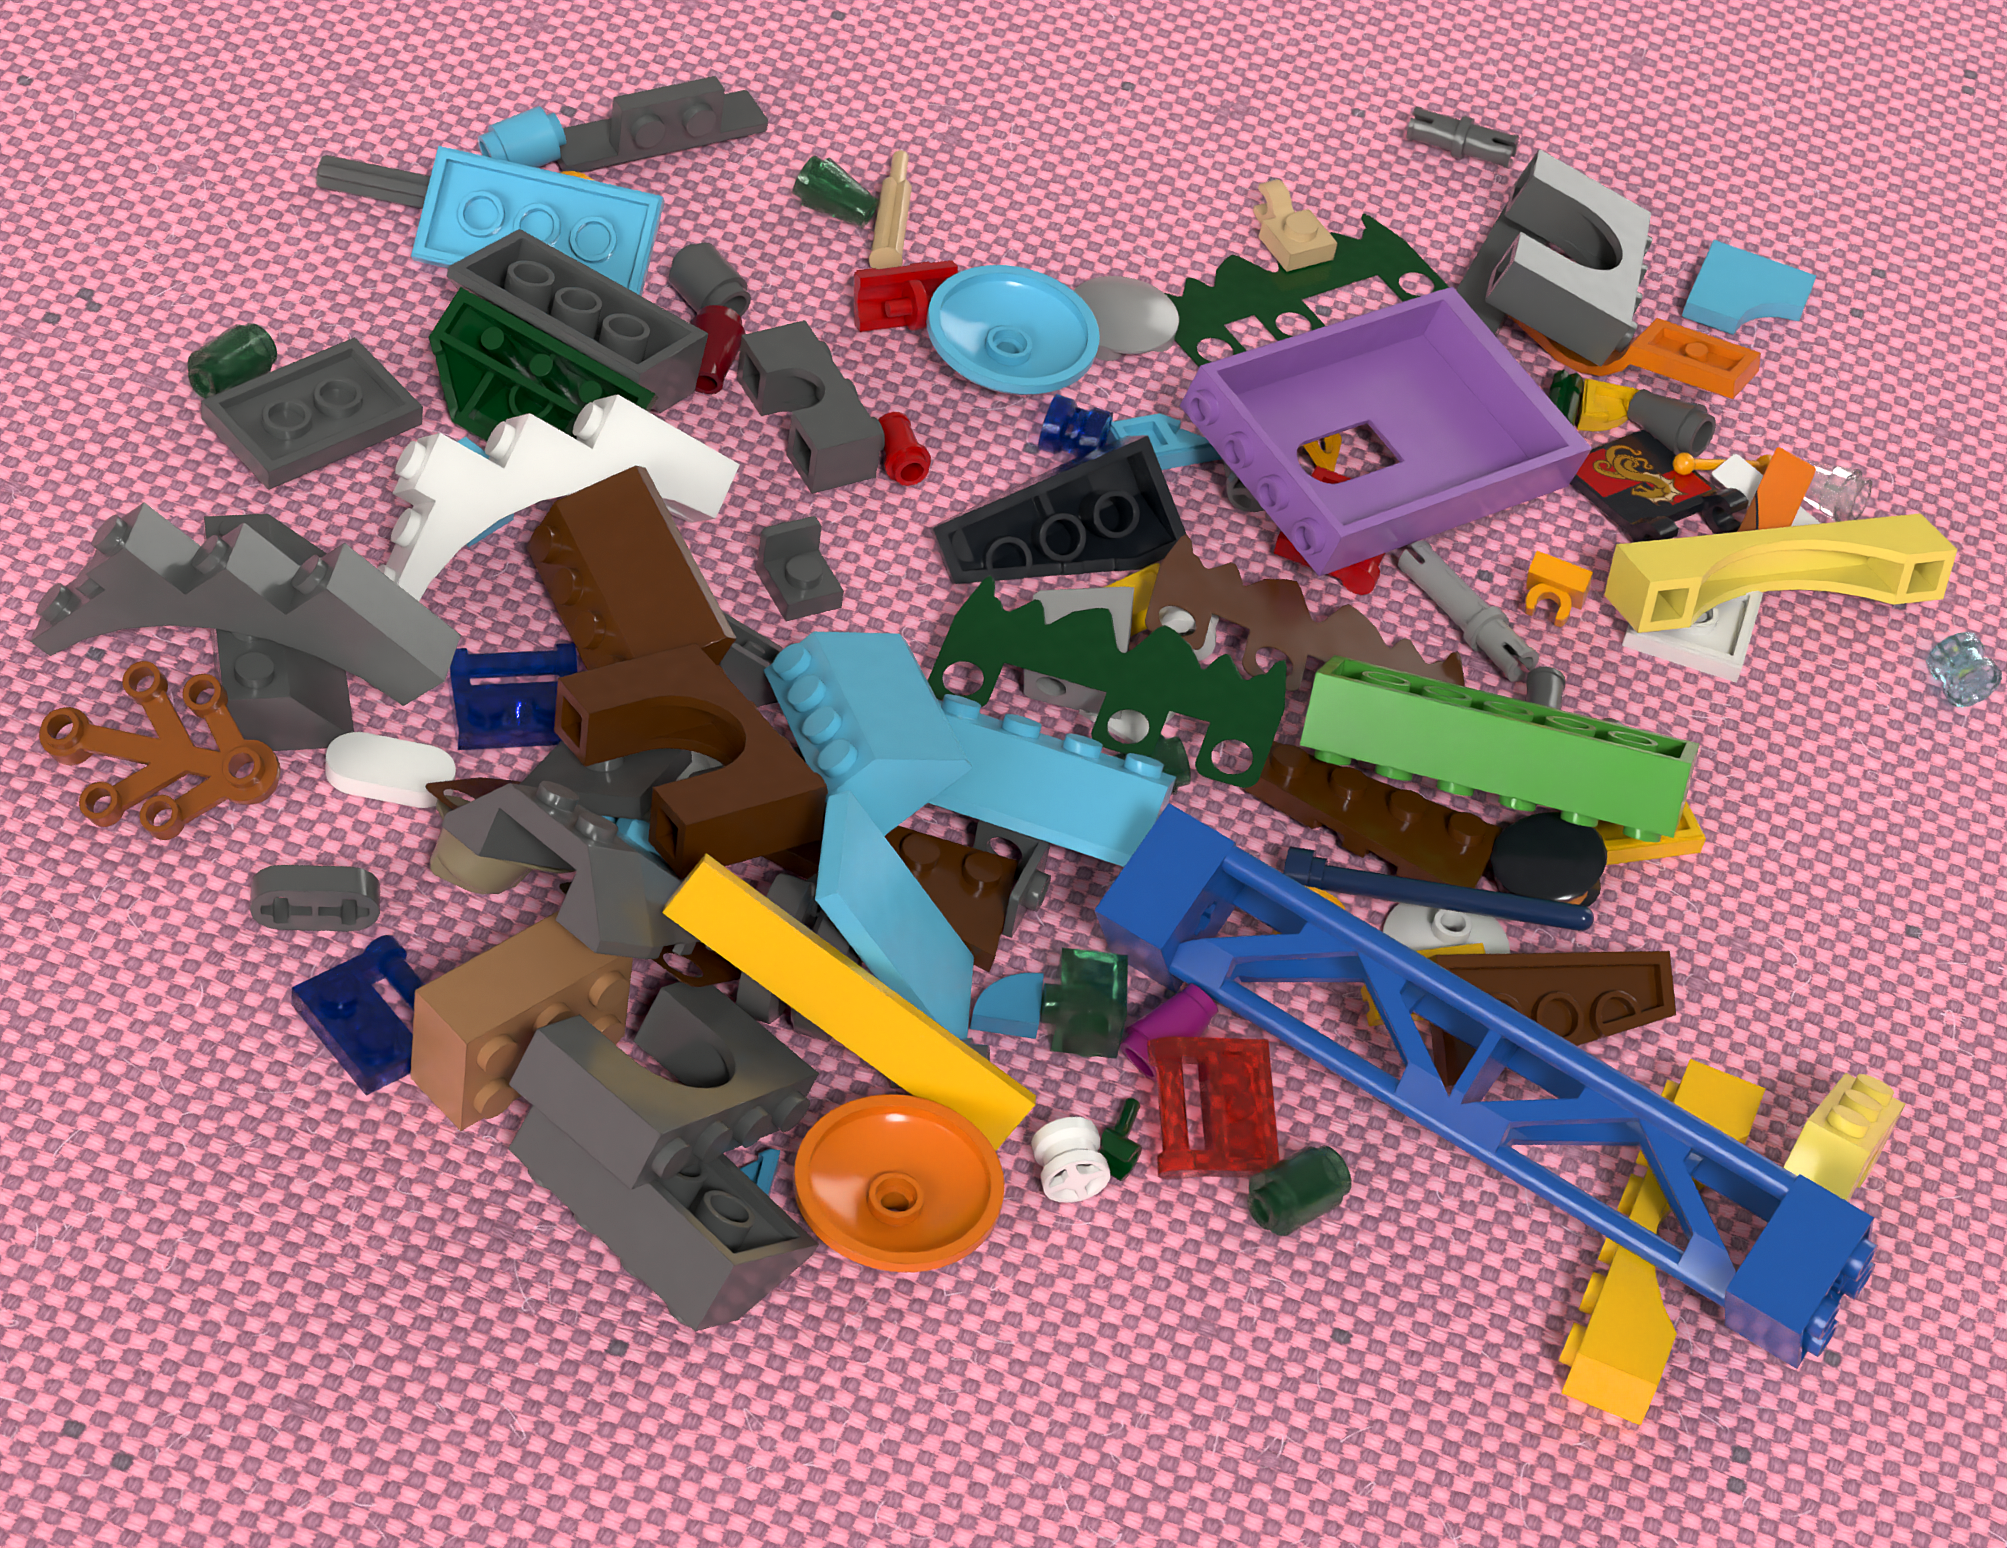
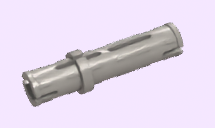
(1483, 626)

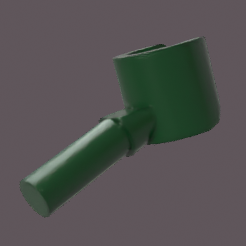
(1117, 1147)

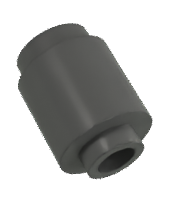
(708, 279)

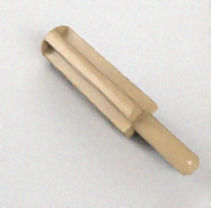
(892, 215)

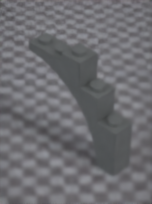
(245, 585)

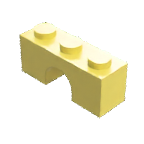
(1846, 1134)

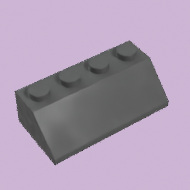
(587, 313)
(271, 688)
(697, 1240)

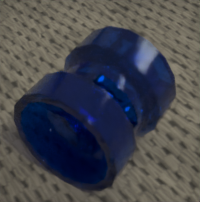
(1073, 428)

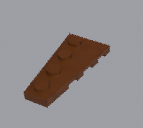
(1374, 817)
(961, 881)
(1568, 993)

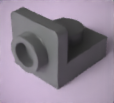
(796, 570)

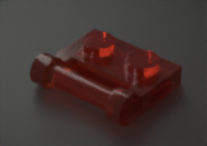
(1234, 1106)

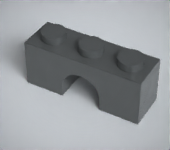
(830, 429)

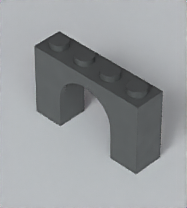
(1579, 303)
(646, 1127)

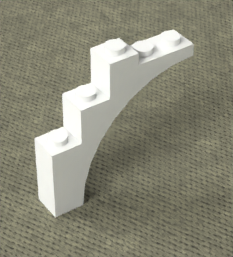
(531, 461)

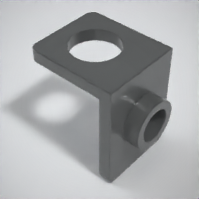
(1030, 870)

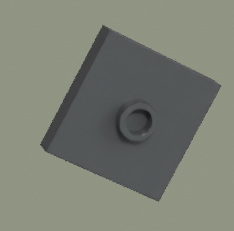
(615, 786)

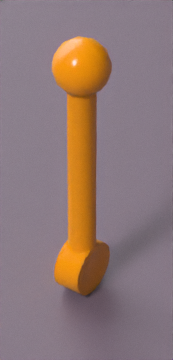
(1685, 463)

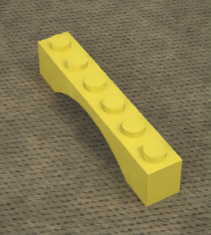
(1679, 579)

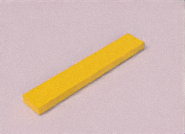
(845, 1000)

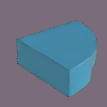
(1010, 1006)

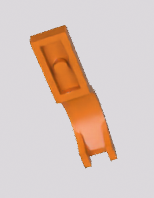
(1671, 353)

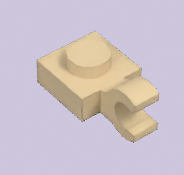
(1291, 236)

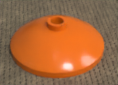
(902, 1158)

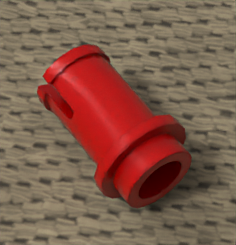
(905, 458)

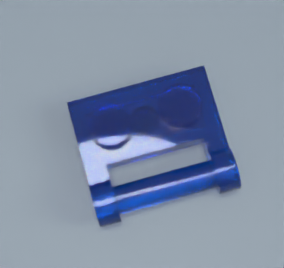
(510, 712)
(354, 1017)

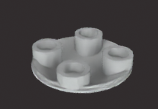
(1129, 316)

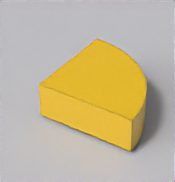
(1603, 405)

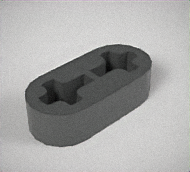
(315, 898)

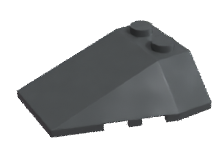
(617, 883)

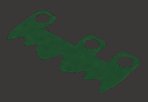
(1250, 290)
(1150, 678)

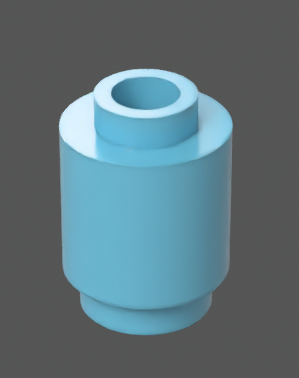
(524, 138)

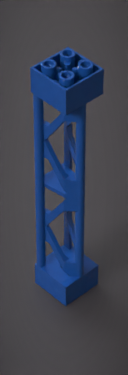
(1191, 880)

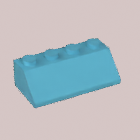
(868, 721)
(1053, 785)

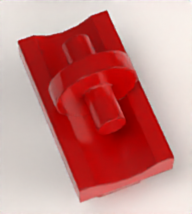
(897, 294)

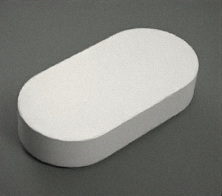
(387, 768)

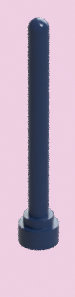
(1315, 872)

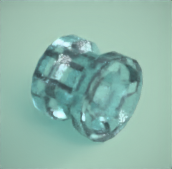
(1964, 669)

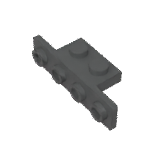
(662, 123)

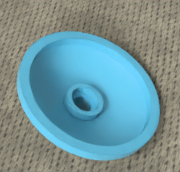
(1012, 329)

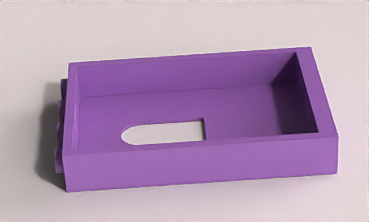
(1432, 388)

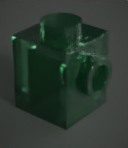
(1087, 1003)

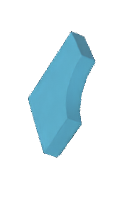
(1745, 286)

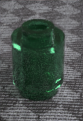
(231, 359)
(1298, 1189)

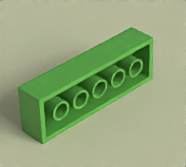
(1499, 747)

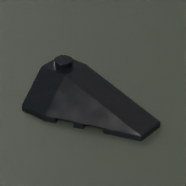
(1073, 520)

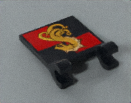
(1645, 495)

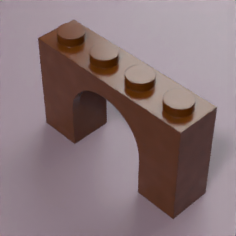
(685, 701)

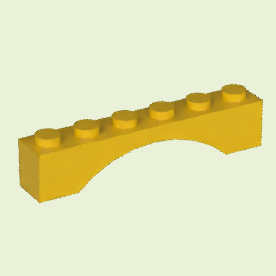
(1629, 1332)

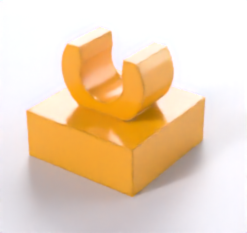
(1556, 581)

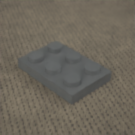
(311, 413)

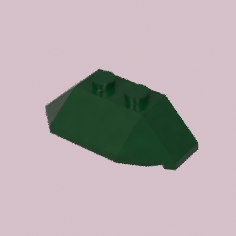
(506, 369)

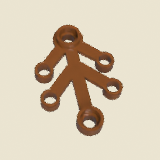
(166, 757)

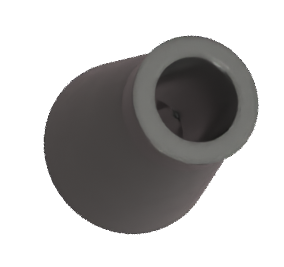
(1673, 422)

